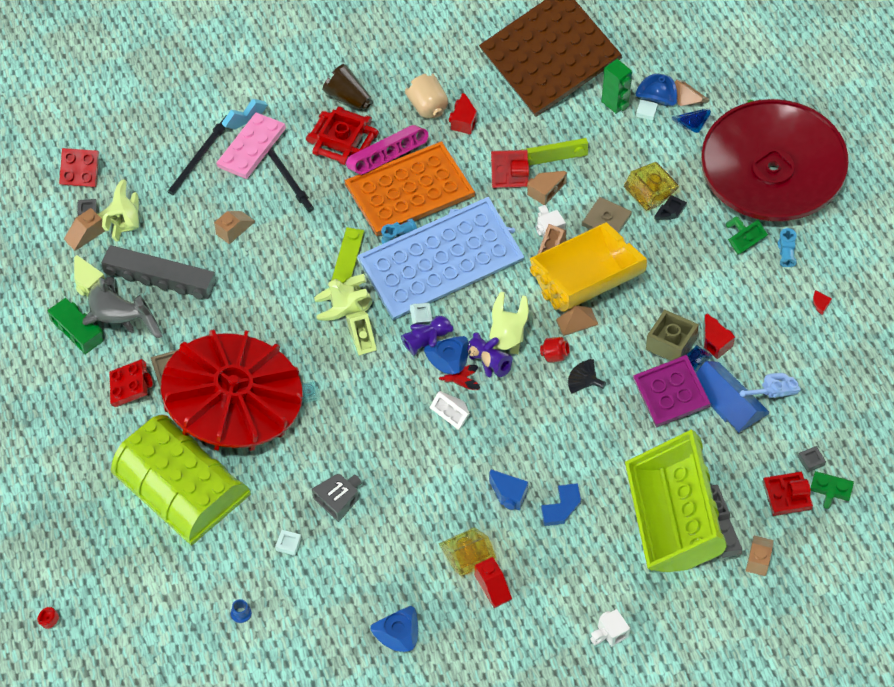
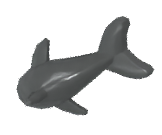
(110, 308)

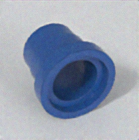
(240, 617)

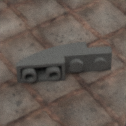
(733, 545)

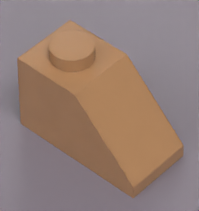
(546, 185)
(232, 225)
(84, 229)
(759, 555)

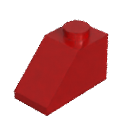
(492, 582)

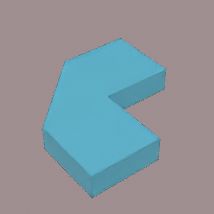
(237, 119)

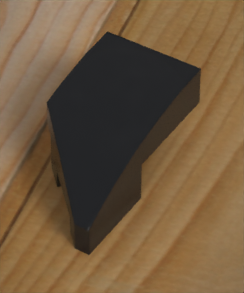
(671, 209)

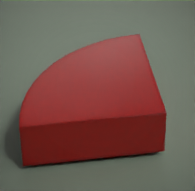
(821, 301)

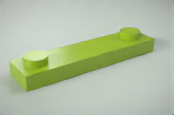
(557, 151)
(348, 254)

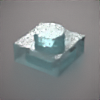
(310, 392)

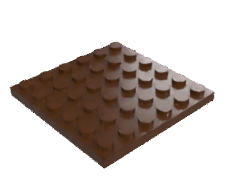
(550, 53)

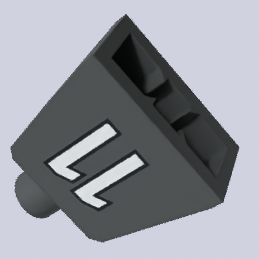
(337, 495)

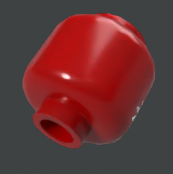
(555, 349)

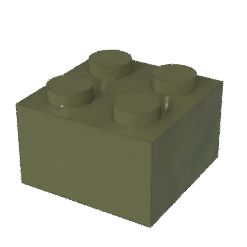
(672, 336)

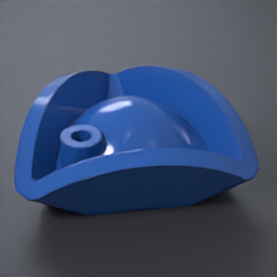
(658, 89)
(449, 354)
(398, 630)

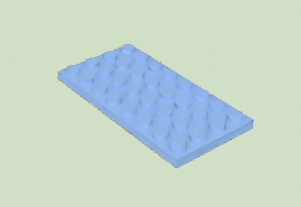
(440, 257)

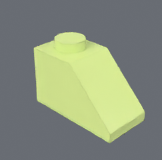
(85, 275)
(361, 332)

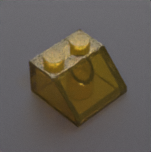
(650, 185)
(467, 550)

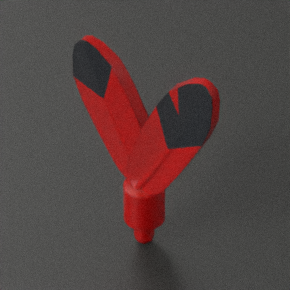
(461, 378)

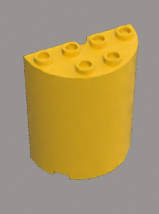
(586, 267)

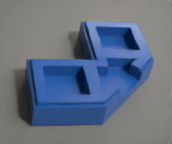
(559, 513)

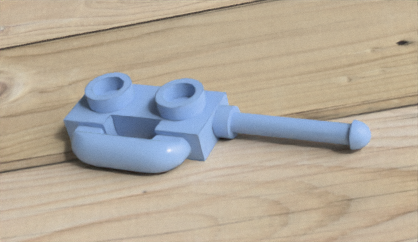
(774, 387)

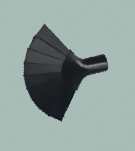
(584, 376)

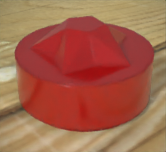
(48, 617)

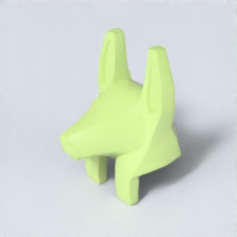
(121, 212)
(345, 298)
(508, 325)

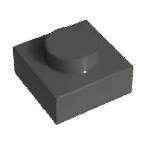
(84, 205)
(812, 459)

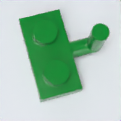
(747, 236)
(831, 487)

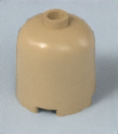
(427, 96)

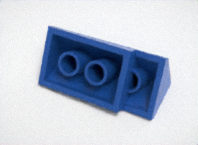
(725, 398)

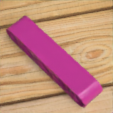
(379, 149)

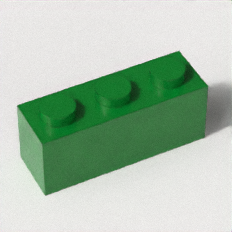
(616, 86)
(69, 320)

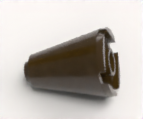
(347, 88)

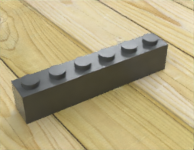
(158, 272)

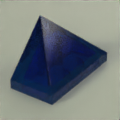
(693, 120)
(698, 357)

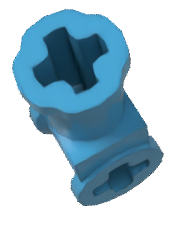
(396, 230)
(787, 246)

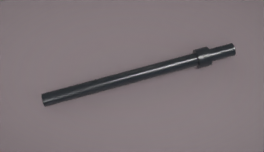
(218, 130)
(301, 195)

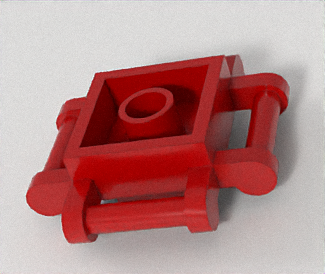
(341, 132)

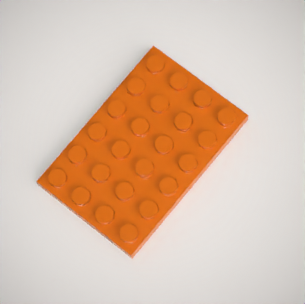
(409, 187)

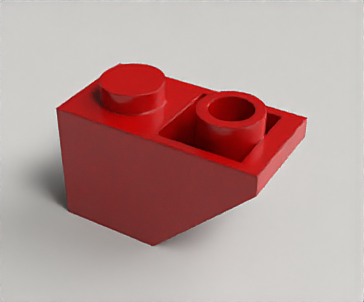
(464, 115)
(716, 338)

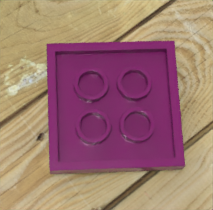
(671, 391)

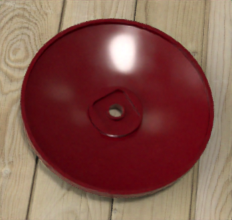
(778, 134)

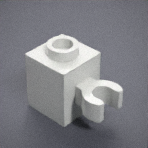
(545, 218)
(612, 628)

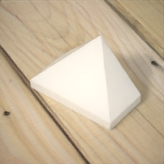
(451, 409)

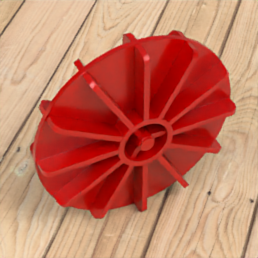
(231, 390)

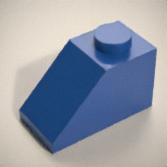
(508, 489)

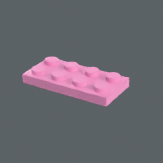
(251, 145)

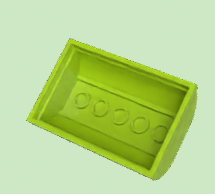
(177, 478)
(675, 505)

